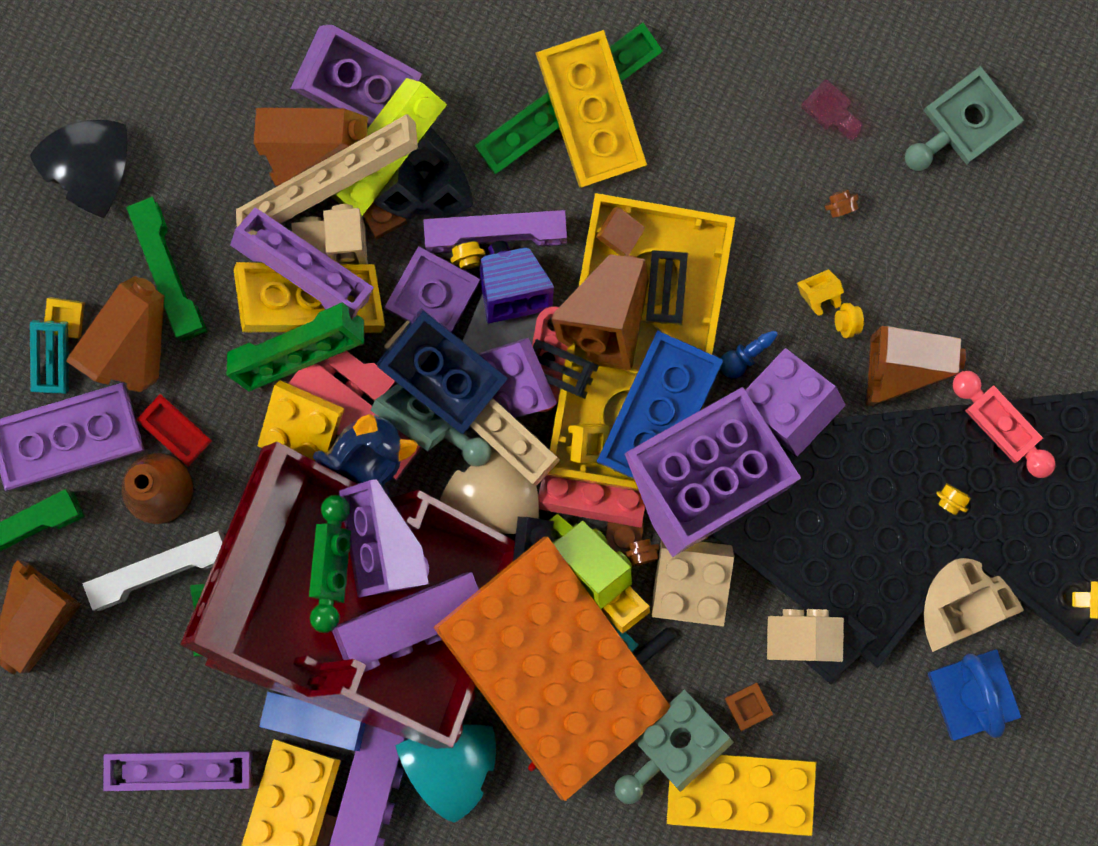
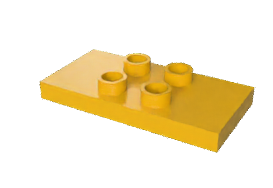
(667, 228)

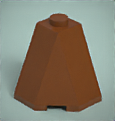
(304, 137)
(606, 312)
(124, 338)
(909, 361)
(31, 617)

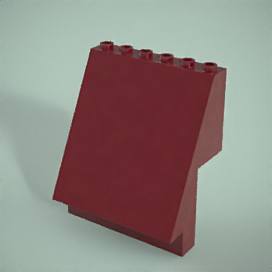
(259, 604)

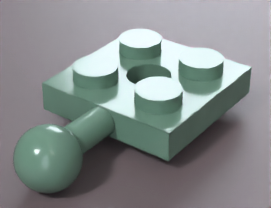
(949, 117)
(427, 427)
(677, 764)

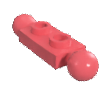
(1004, 424)

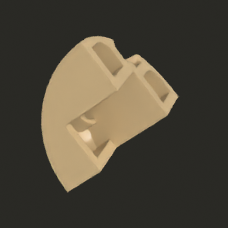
(493, 494)
(965, 602)

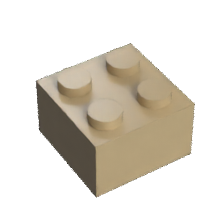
(693, 583)

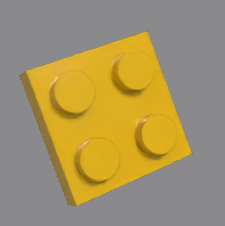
(300, 421)

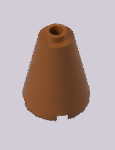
(157, 488)

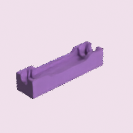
(542, 228)
(299, 262)
(177, 771)

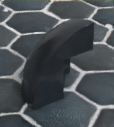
(85, 161)
(427, 183)

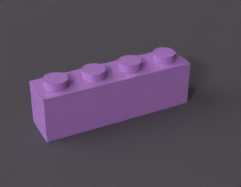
(402, 622)
(368, 790)

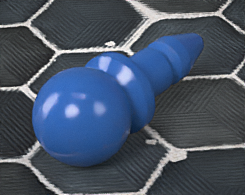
(736, 361)

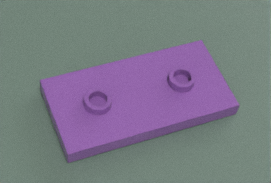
(67, 437)

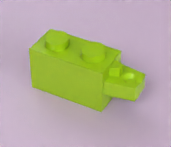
(592, 560)

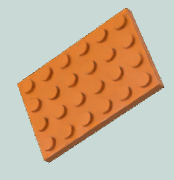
(553, 668)

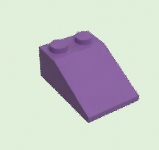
(349, 73)
(381, 543)

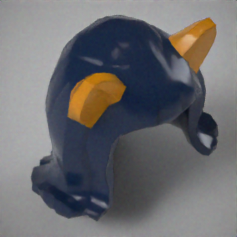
(367, 451)

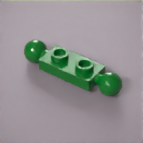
(330, 563)

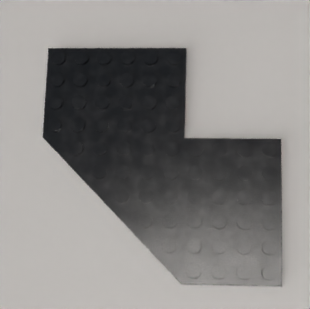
(869, 527)

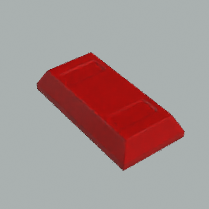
(174, 430)

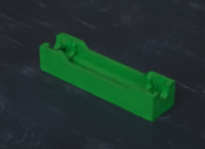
(151, 233)
(297, 349)
(53, 512)

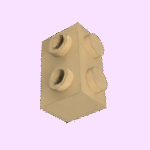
(805, 637)

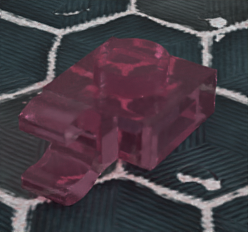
(829, 106)

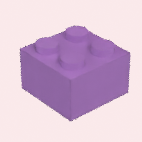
(794, 401)

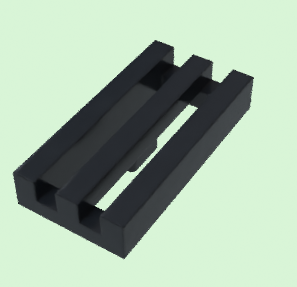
(664, 317)
(583, 377)

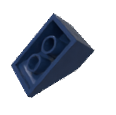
(441, 371)

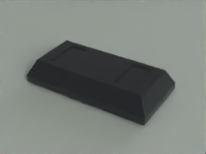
(855, 642)

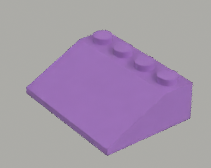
(709, 471)

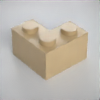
(338, 235)

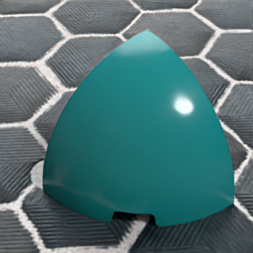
(453, 776)

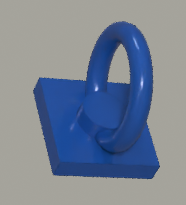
(974, 695)

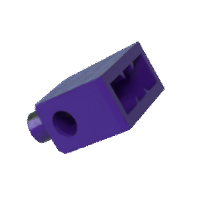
(513, 283)

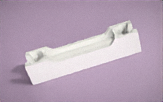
(117, 585)

